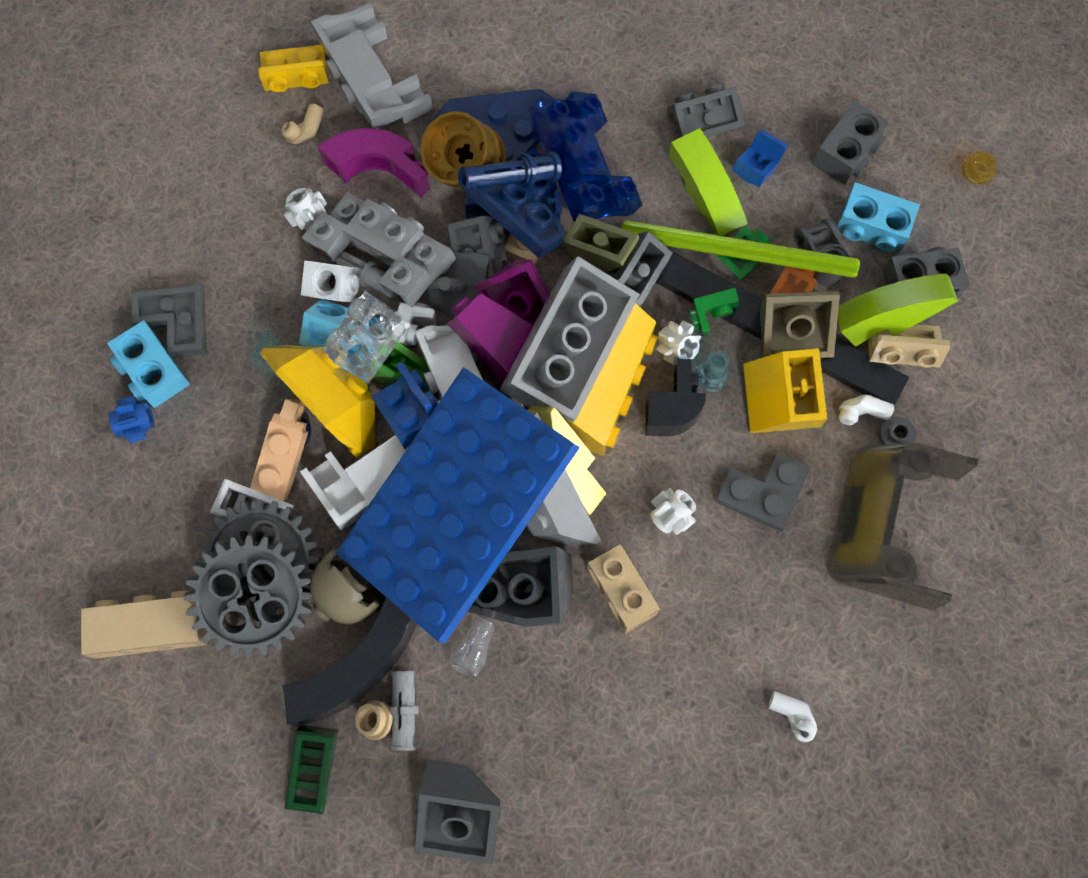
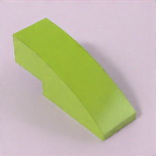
(707, 182)
(895, 307)

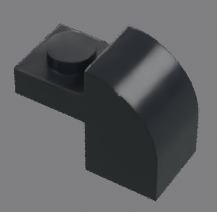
(678, 410)

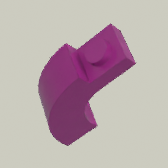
(374, 150)

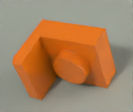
(795, 281)

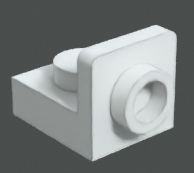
(418, 314)

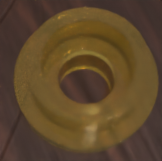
(983, 160)

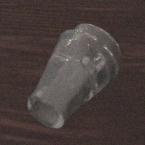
(472, 651)

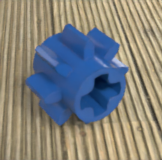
(131, 419)

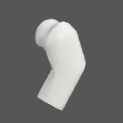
(797, 713)

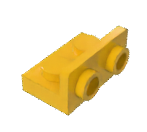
(293, 68)

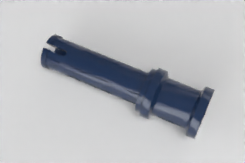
(523, 170)

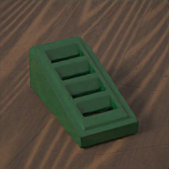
(316, 734)

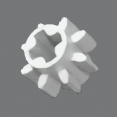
(304, 207)
(678, 342)
(673, 511)

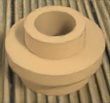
(366, 717)

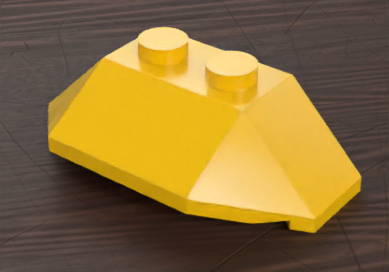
(328, 392)

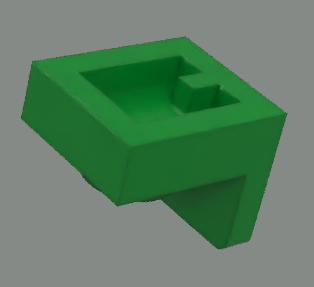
(739, 266)
(717, 304)

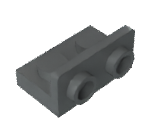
(713, 113)
(480, 236)

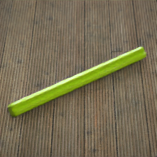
(749, 249)

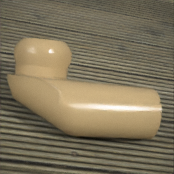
(305, 130)

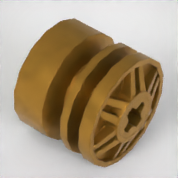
(452, 139)

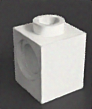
(317, 277)

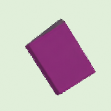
(517, 289)

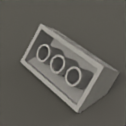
(570, 340)

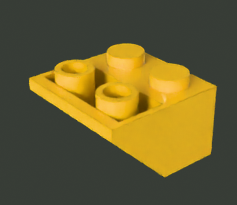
(785, 391)

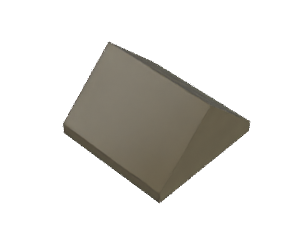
(799, 322)

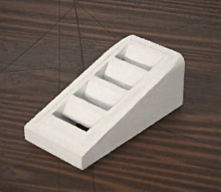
(225, 492)

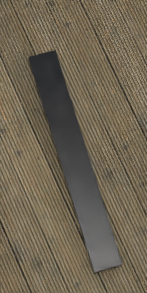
(848, 364)

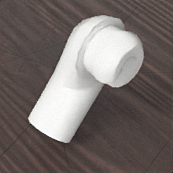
(863, 404)

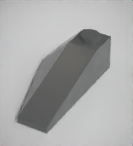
(528, 588)

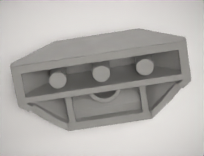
(563, 516)

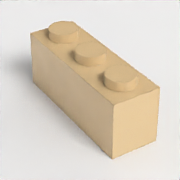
(138, 626)

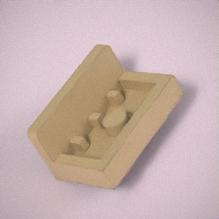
(915, 346)

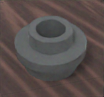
(887, 431)

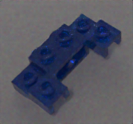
(585, 177)

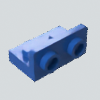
(405, 405)

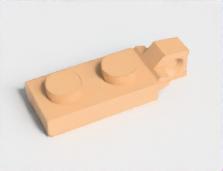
(281, 451)

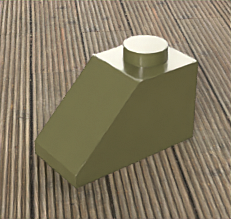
(599, 243)

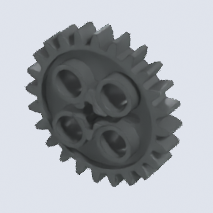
(251, 521)
(214, 603)

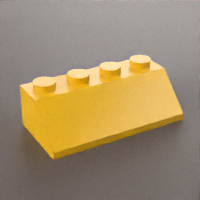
(610, 391)

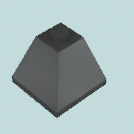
(456, 814)

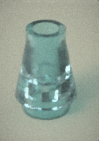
(713, 372)

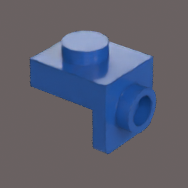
(760, 159)

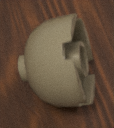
(342, 592)

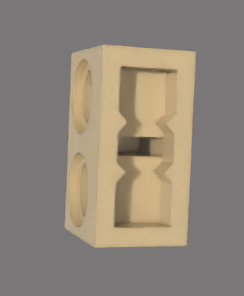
(622, 589)

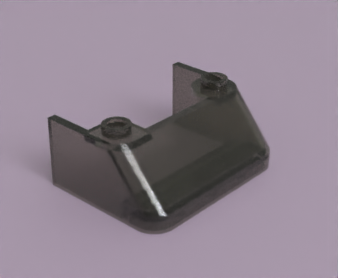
(867, 515)

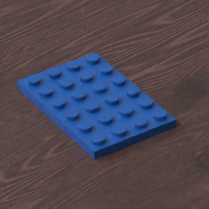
(456, 503)

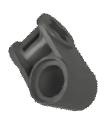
(822, 239)

